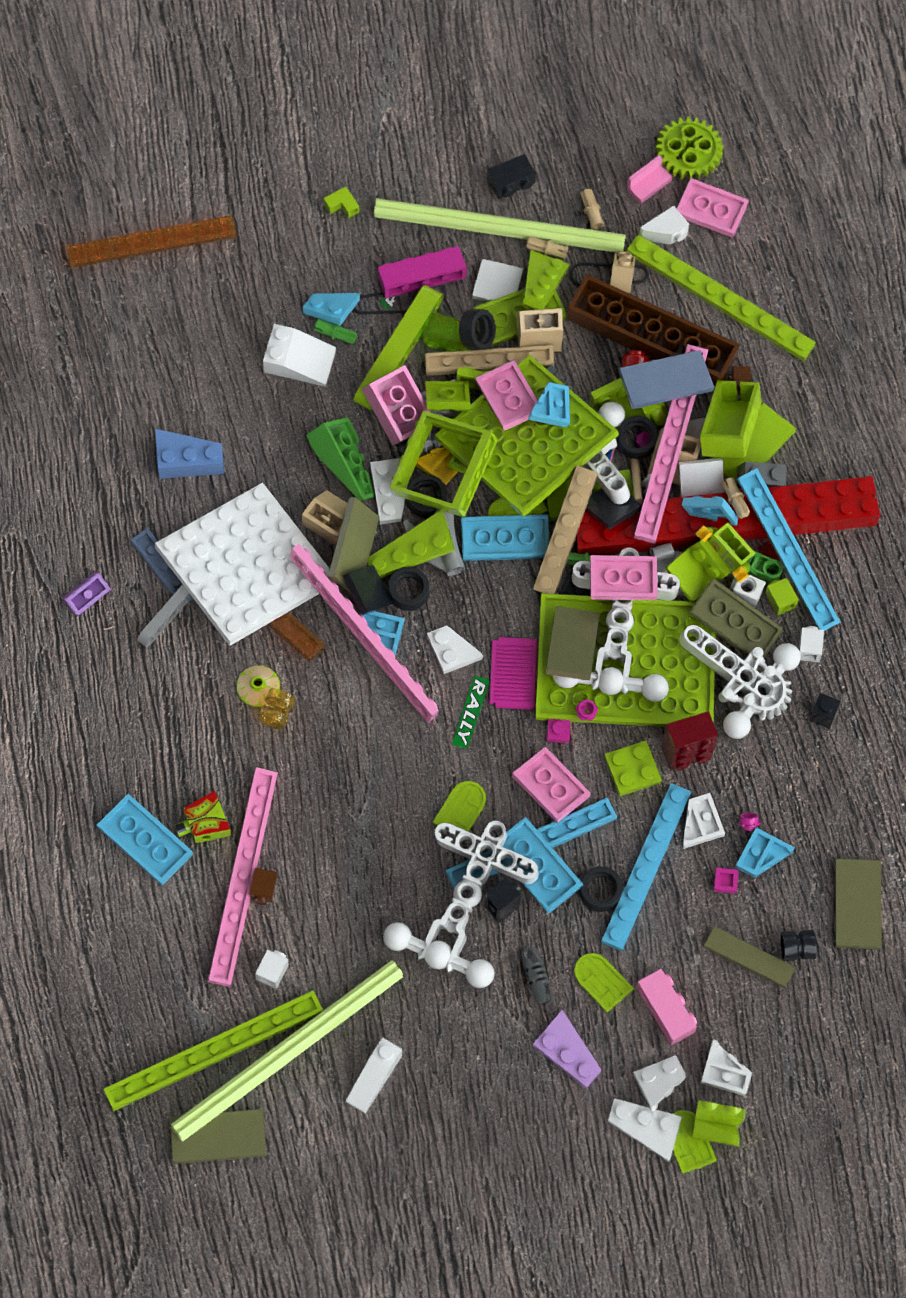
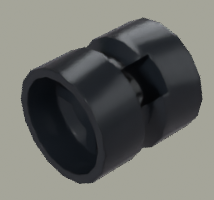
(798, 945)

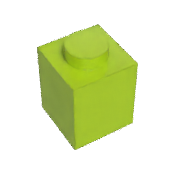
(781, 596)

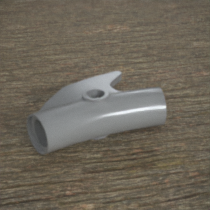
(451, 562)

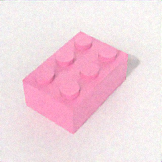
(396, 404)

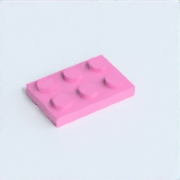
(712, 207)
(507, 394)
(623, 577)
(551, 784)

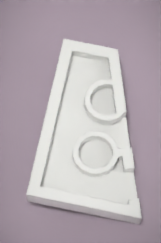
(389, 505)
(651, 1128)

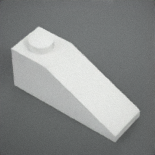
(374, 1075)

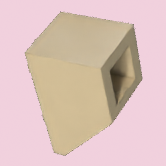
(623, 271)

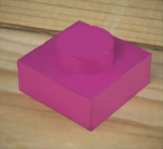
(558, 731)
(726, 880)

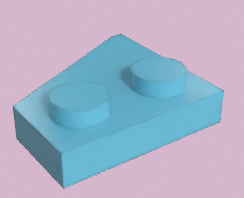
(331, 306)
(552, 406)
(709, 508)
(387, 627)
(762, 853)

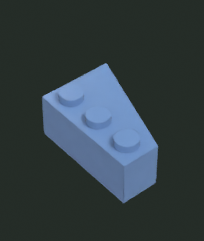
(187, 455)

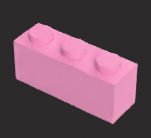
(667, 1006)

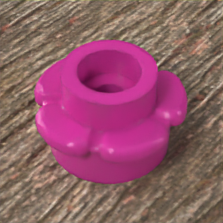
(586, 704)
(749, 821)

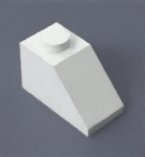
(666, 227)

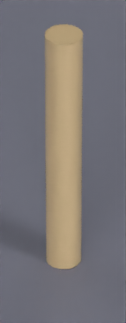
(636, 480)

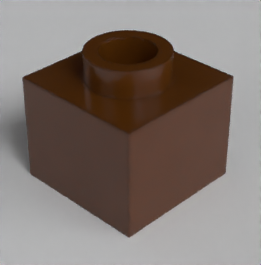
(740, 374)

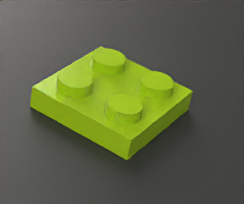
(447, 395)
(632, 768)

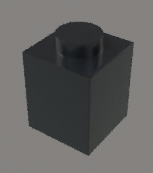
(824, 710)

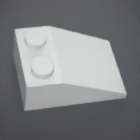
(298, 356)

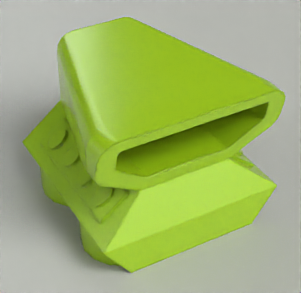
(718, 1123)

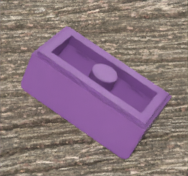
(86, 593)

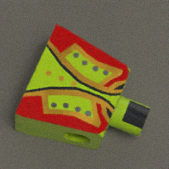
(204, 820)

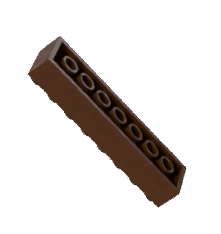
(646, 326)

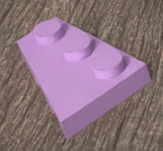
(567, 1051)

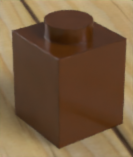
(263, 886)

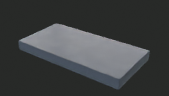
(666, 379)

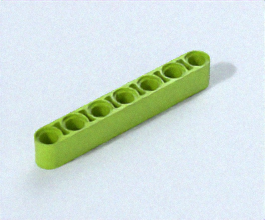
(402, 340)

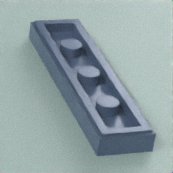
(145, 546)

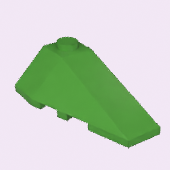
(337, 447)

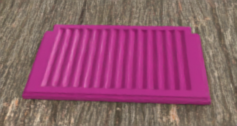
(513, 673)

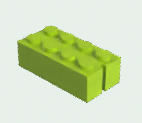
(730, 421)

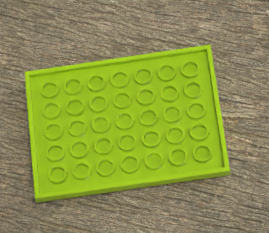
(653, 649)

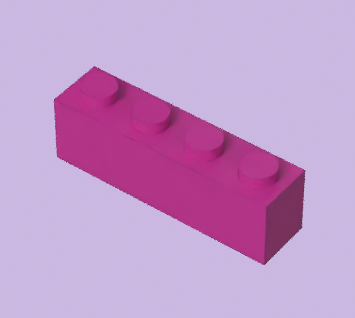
(415, 272)

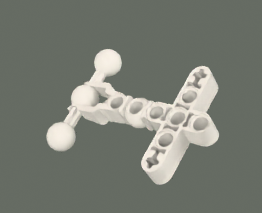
(610, 679)
(439, 953)

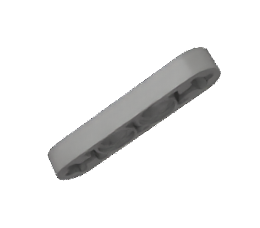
(164, 617)

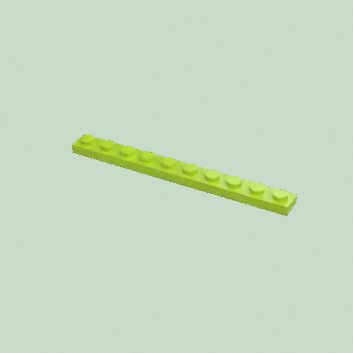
(721, 298)
(213, 1050)

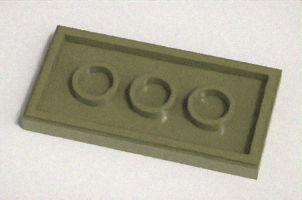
(353, 541)
(734, 619)
(572, 643)
(858, 904)
(223, 1138)

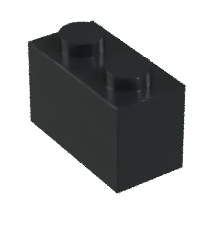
(511, 176)
(503, 899)

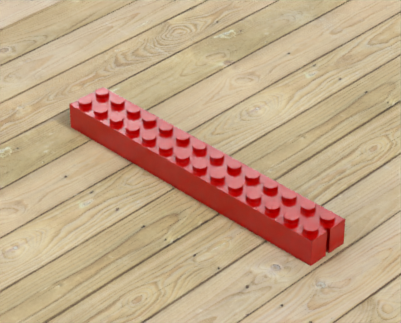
(804, 506)

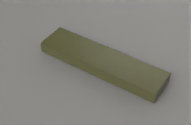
(749, 957)

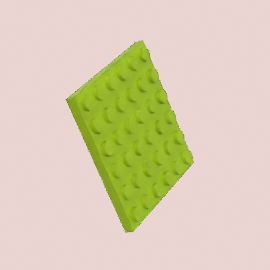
(533, 455)

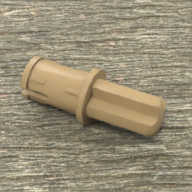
(592, 209)
(547, 247)
(736, 498)

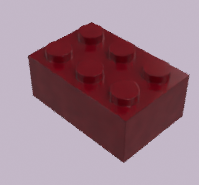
(689, 741)

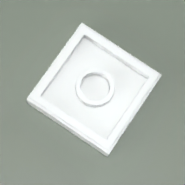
(496, 280)
(701, 477)

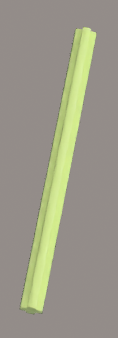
(499, 225)
(286, 1050)

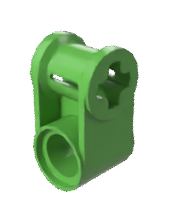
(761, 565)

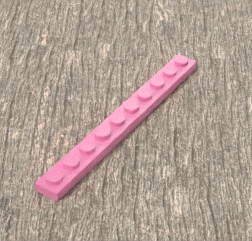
(665, 464)
(369, 639)
(241, 877)

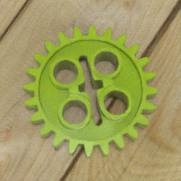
(702, 159)

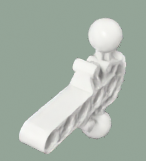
(608, 476)
(785, 657)

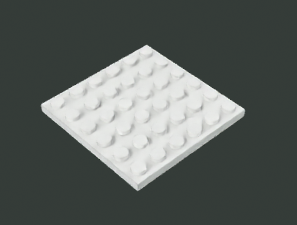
(240, 563)

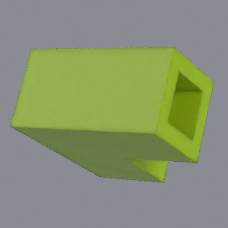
(341, 199)

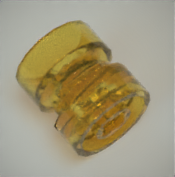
(276, 708)

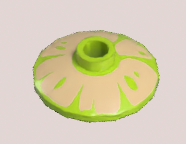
(252, 694)

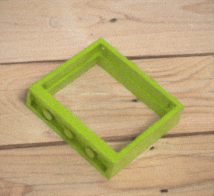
(472, 476)

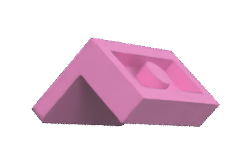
(648, 180)

